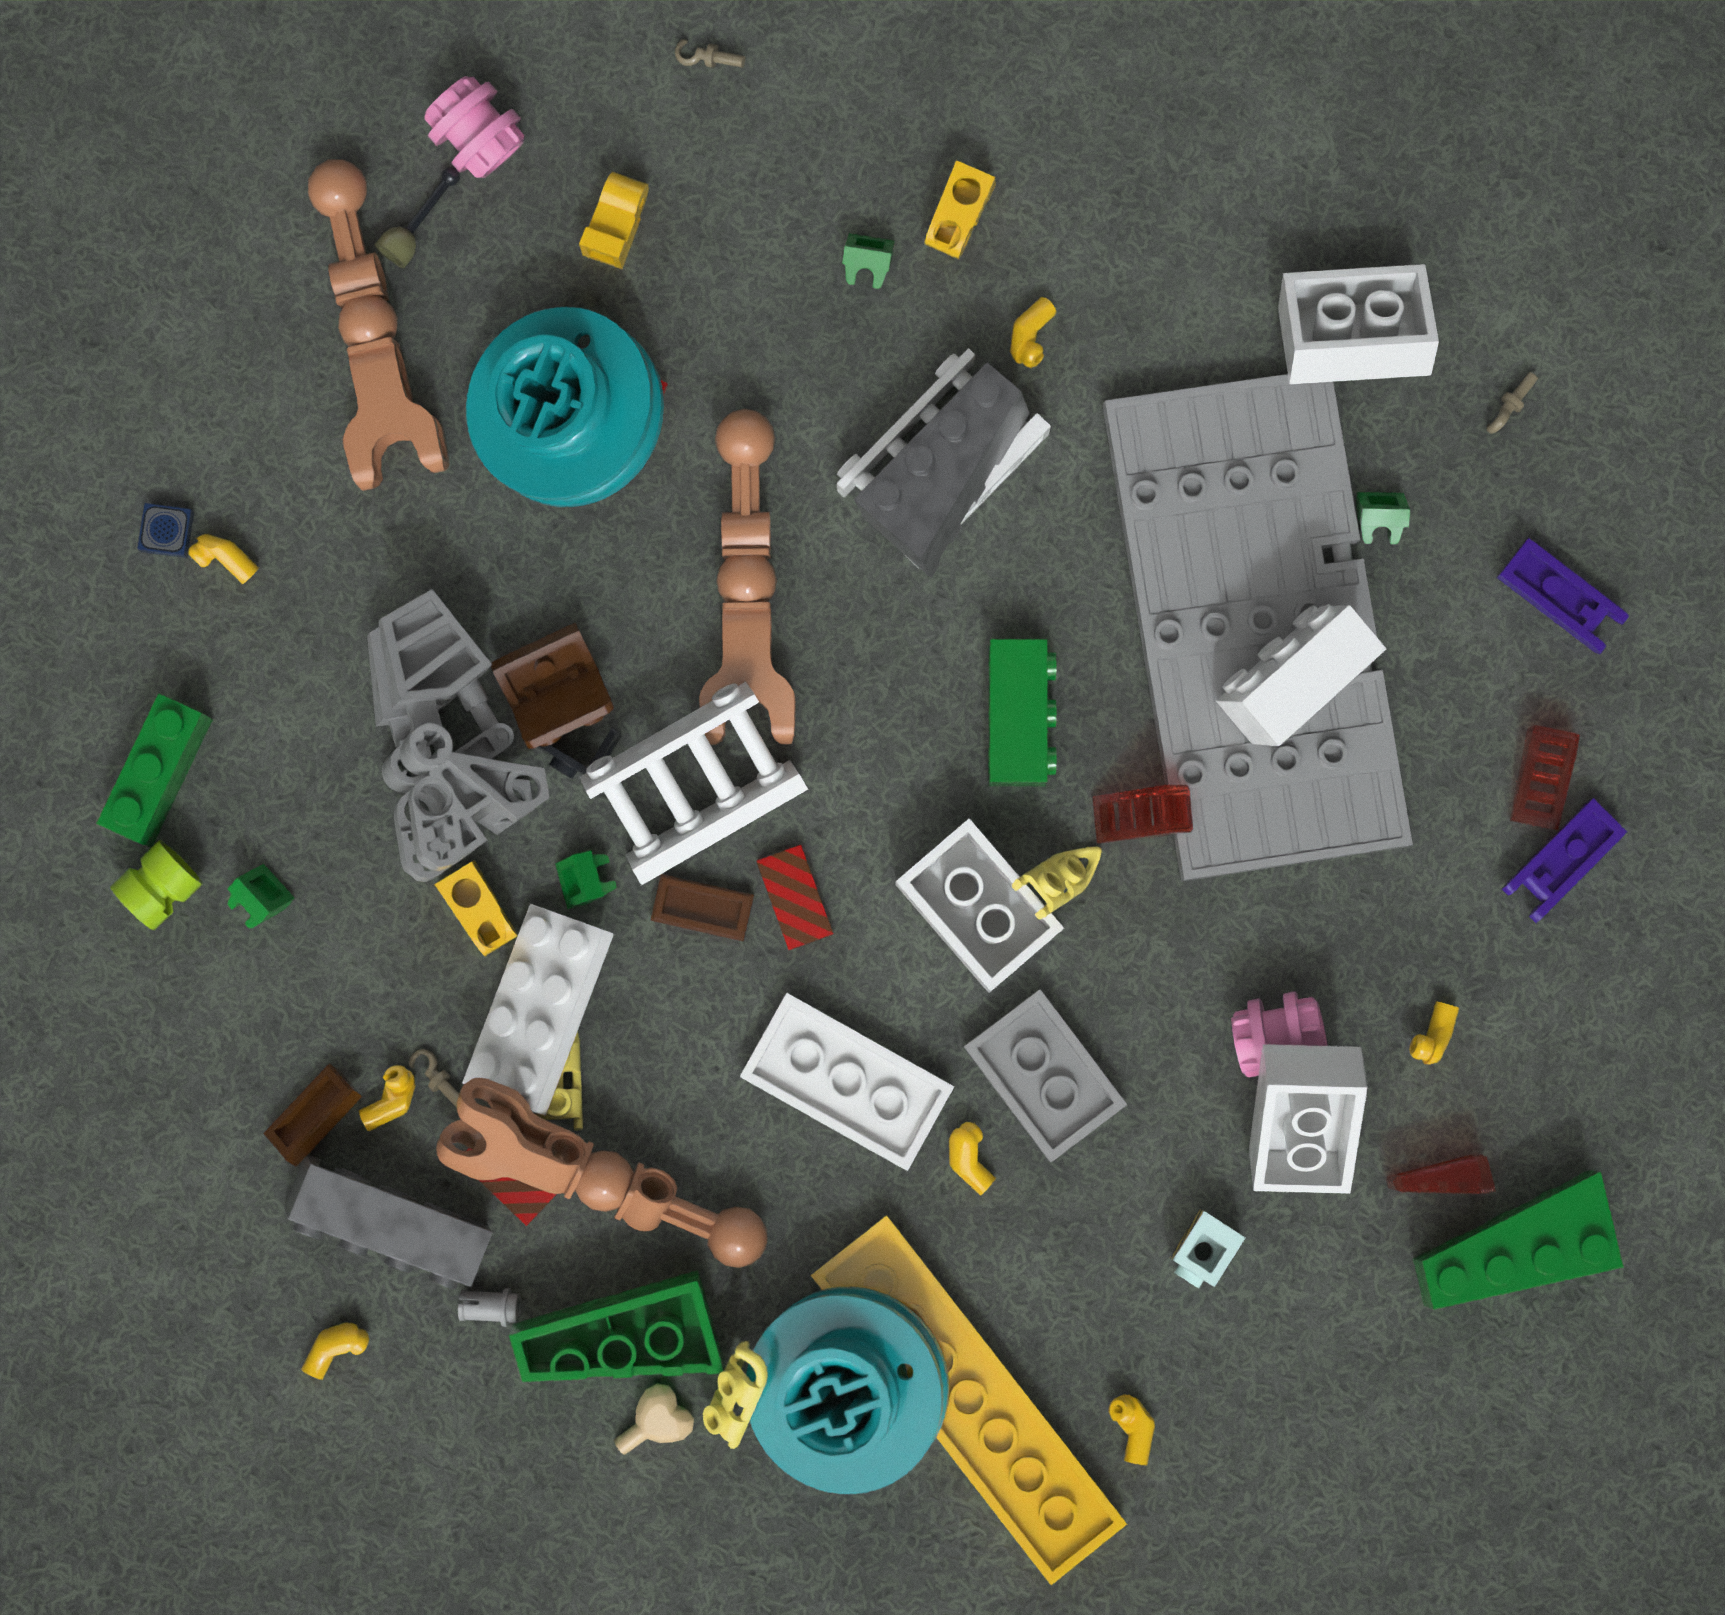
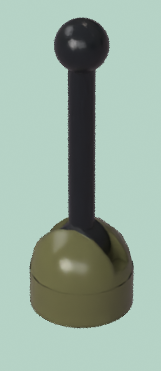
(398, 242)

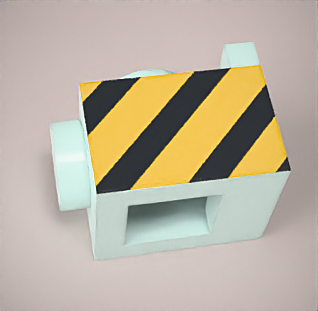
(1223, 1243)

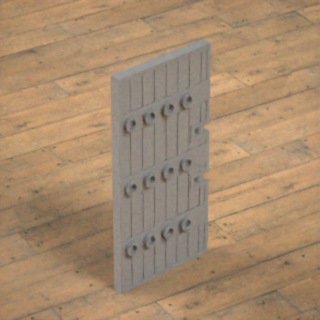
(1224, 543)

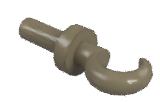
(710, 56)
(1512, 402)
(437, 1079)

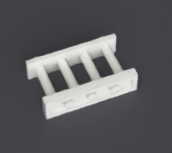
(950, 373)
(733, 806)

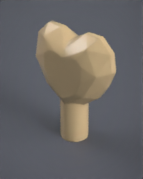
(656, 1420)

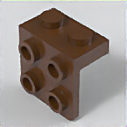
(553, 686)

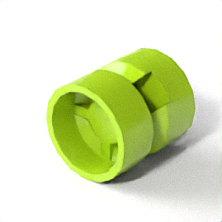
(156, 885)

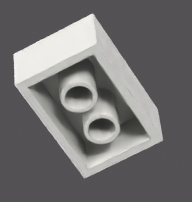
(1357, 324)
(1299, 673)
(971, 905)
(1307, 1118)

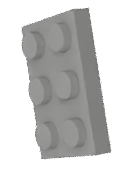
(1045, 1076)

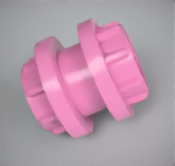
(474, 127)
(1294, 1024)

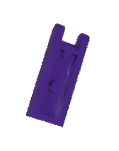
(1560, 594)
(1567, 857)

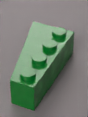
(1533, 1245)
(626, 1334)

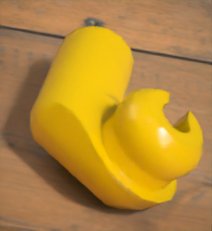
(1024, 333)
(226, 553)
(1440, 1030)
(394, 1101)
(964, 1157)
(334, 1342)
(1138, 1426)

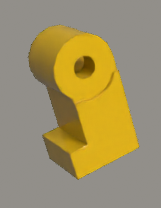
(959, 209)
(614, 220)
(477, 908)

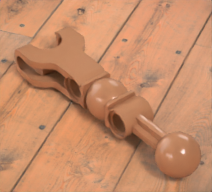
(369, 328)
(748, 579)
(553, 1159)

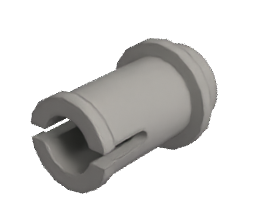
(490, 1306)

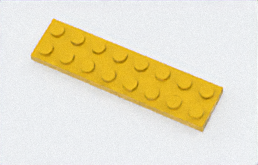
(989, 1418)

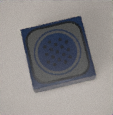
(165, 530)

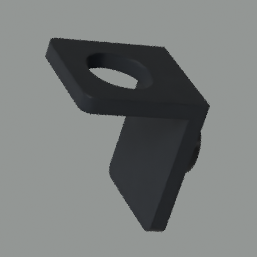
(569, 766)

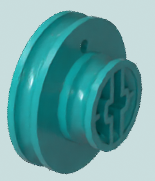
(564, 417)
(854, 1342)

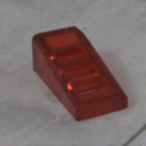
(1531, 754)
(1170, 812)
(1456, 1175)

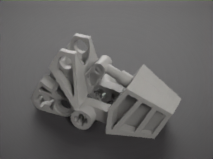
(417, 668)

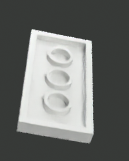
(539, 1005)
(847, 1081)

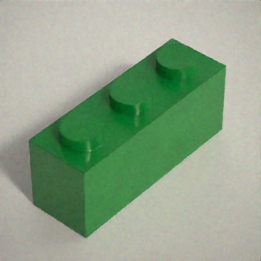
(1020, 712)
(154, 771)

